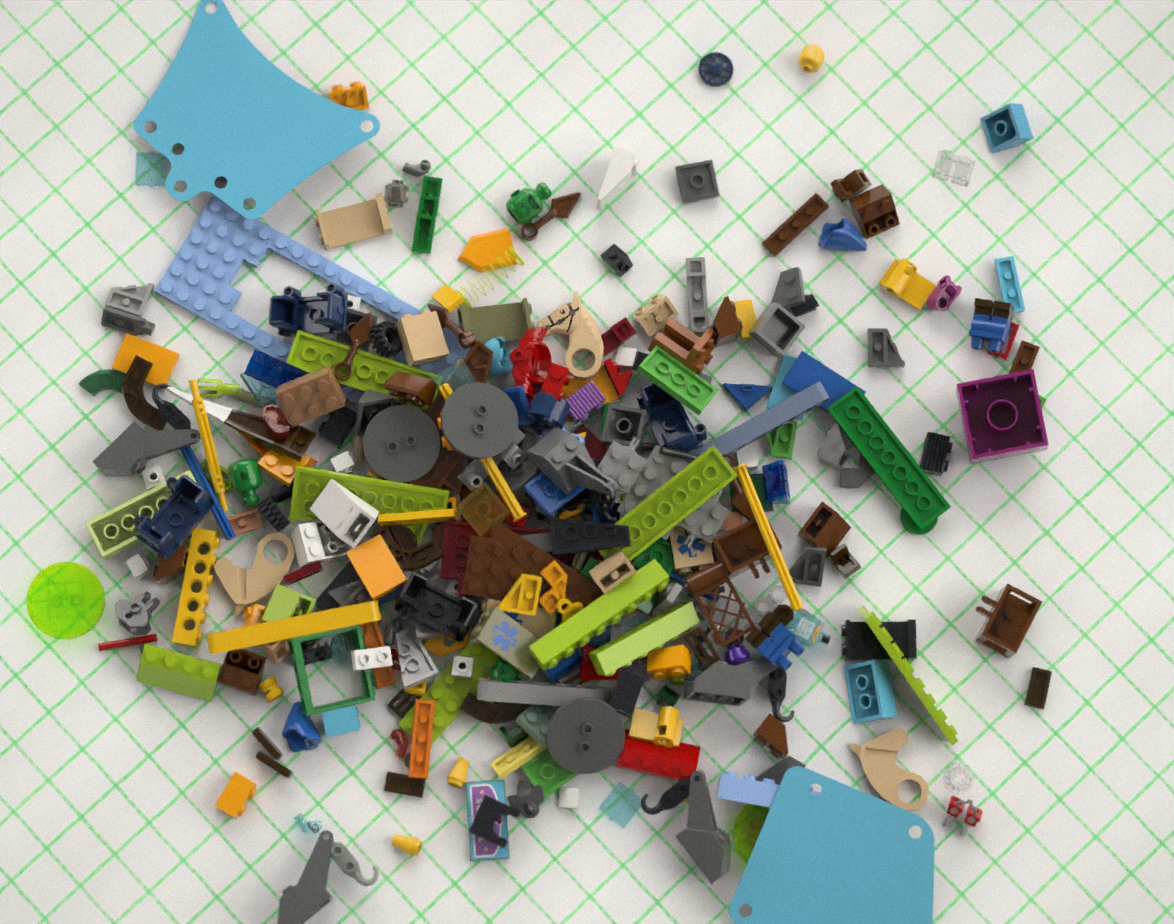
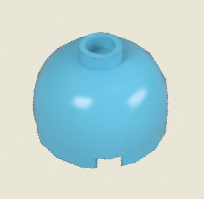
(500, 361)

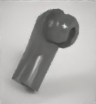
(419, 170)

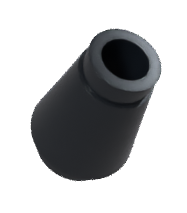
(810, 305)

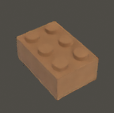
(311, 396)

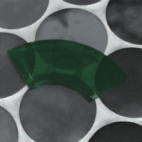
(102, 381)

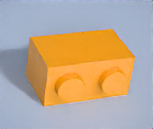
(669, 662)
(236, 795)

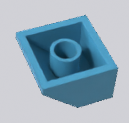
(1007, 127)

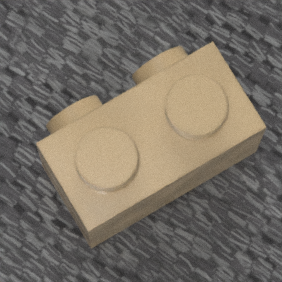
(612, 571)

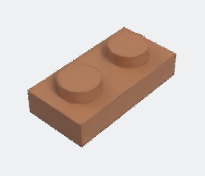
(246, 521)

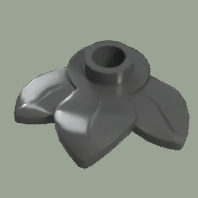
(527, 796)

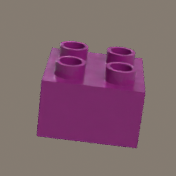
(1002, 416)

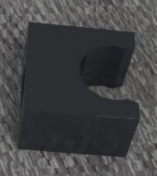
(626, 693)
(486, 816)

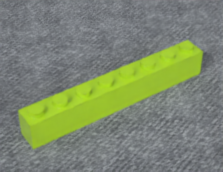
(599, 615)

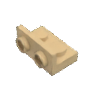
(655, 314)

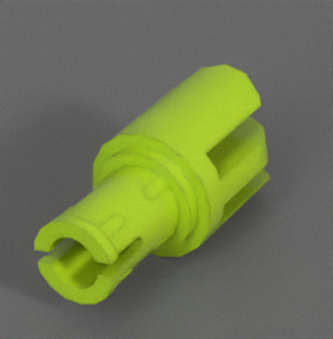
(221, 389)

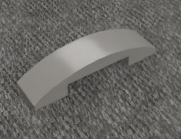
(697, 294)

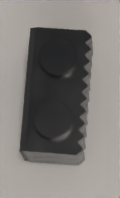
(338, 426)
(934, 453)

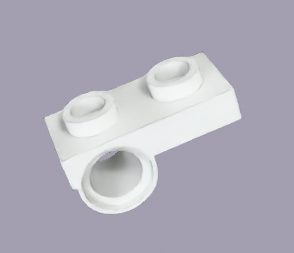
(371, 658)

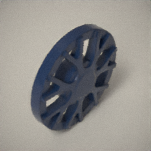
(715, 69)

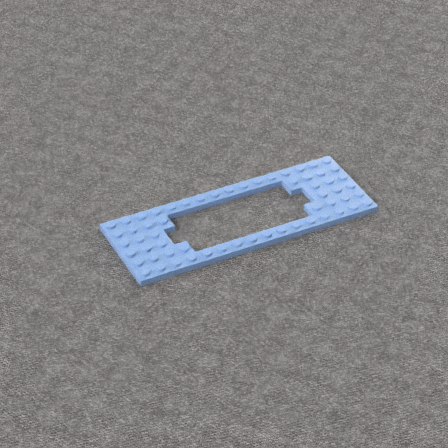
(215, 252)

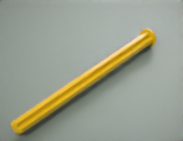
(494, 473)
(768, 537)

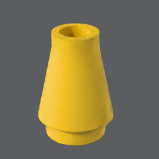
(458, 774)
(407, 844)

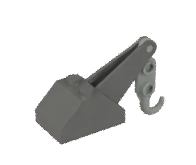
(310, 893)

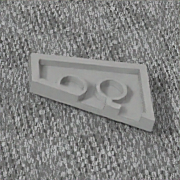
(414, 659)

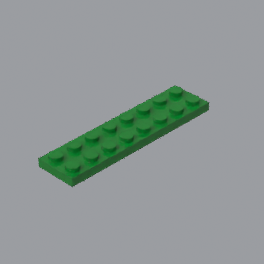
(888, 458)

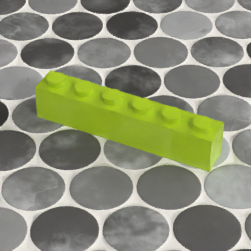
(644, 637)

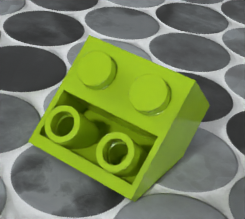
(287, 603)

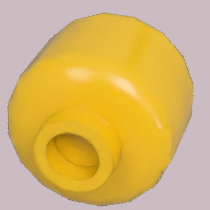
(811, 58)

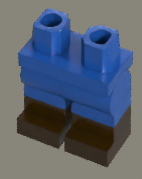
(990, 324)
(780, 646)

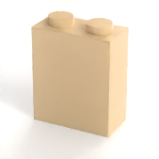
(422, 338)

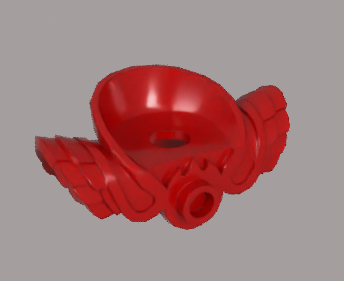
(531, 360)

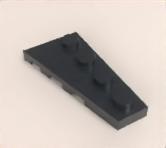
(580, 537)

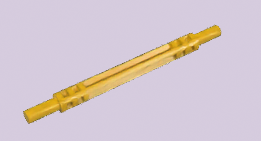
(208, 444)

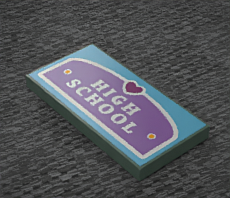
(479, 848)

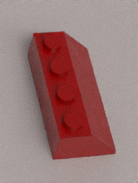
(658, 760)

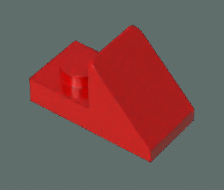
(620, 381)

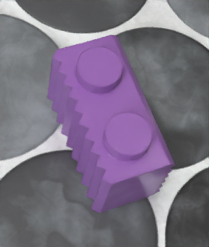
(584, 402)

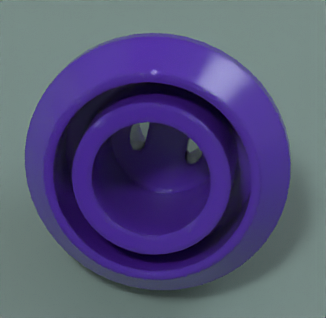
(736, 654)

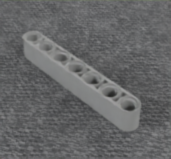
(538, 692)

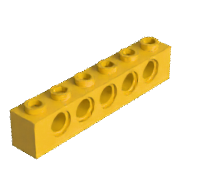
(199, 538)

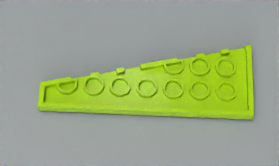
(380, 494)
(907, 670)

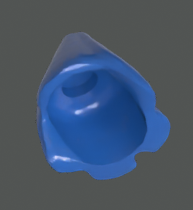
(841, 237)
(300, 730)

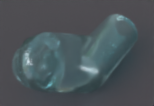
(694, 670)

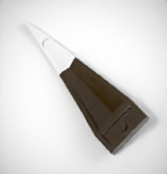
(254, 427)

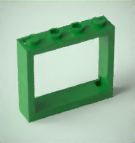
(302, 680)

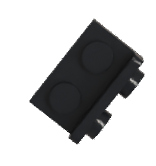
(315, 650)

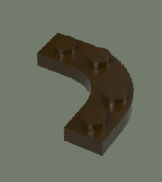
(134, 394)
(414, 558)
(490, 712)

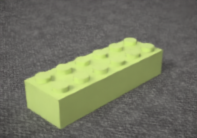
(116, 528)

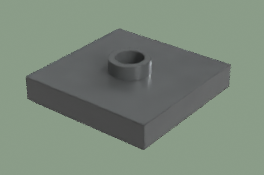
(697, 181)

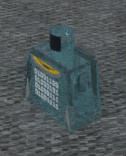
(808, 629)

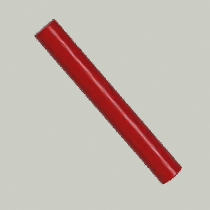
(127, 642)

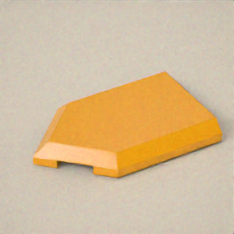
(485, 249)

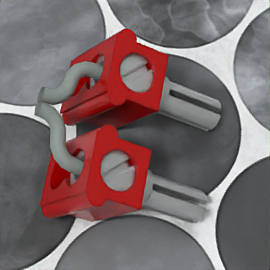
(955, 807)

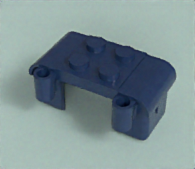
(311, 314)
(669, 420)
(176, 517)

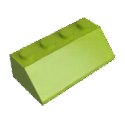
(178, 672)

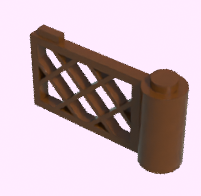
(708, 579)

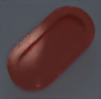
(275, 421)

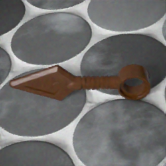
(560, 207)
(359, 336)
(465, 338)
(739, 498)

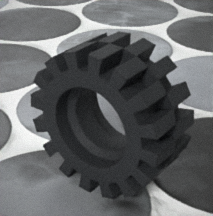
(380, 333)
(273, 514)

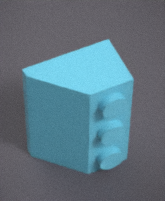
(870, 691)

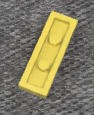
(516, 757)

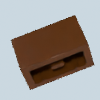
(874, 211)
(726, 324)
(411, 388)
(824, 529)
(172, 567)
(242, 671)
(773, 735)

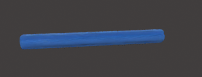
(201, 479)

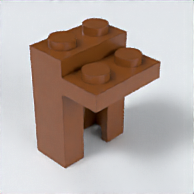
(685, 345)

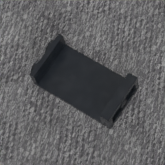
(863, 644)

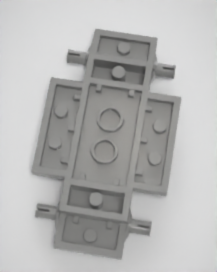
(642, 477)

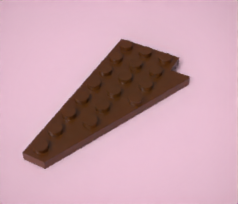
(451, 463)
(499, 561)

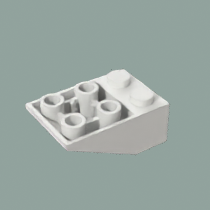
(344, 513)
(317, 543)

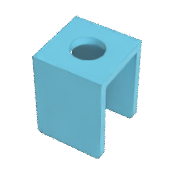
(341, 721)

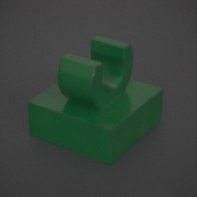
(668, 696)

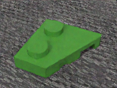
(782, 440)

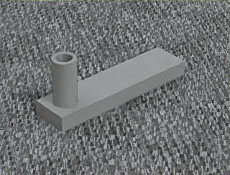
(475, 471)

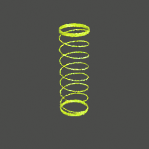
(517, 257)

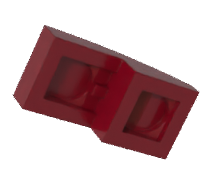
(617, 335)

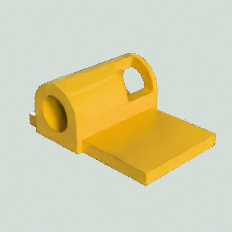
(906, 284)
(648, 726)

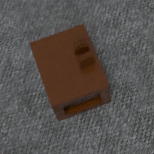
(743, 549)
(1007, 620)

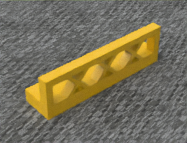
(420, 517)

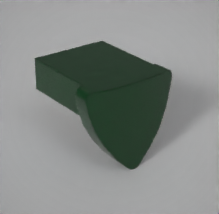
(514, 736)

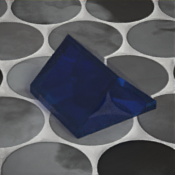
(776, 483)

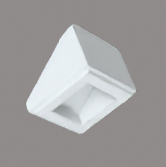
(625, 357)
(747, 457)
(569, 798)

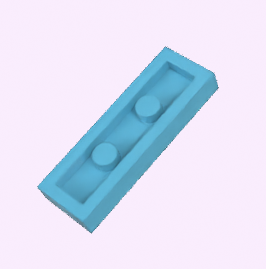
(1009, 283)

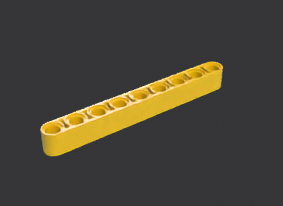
(293, 627)

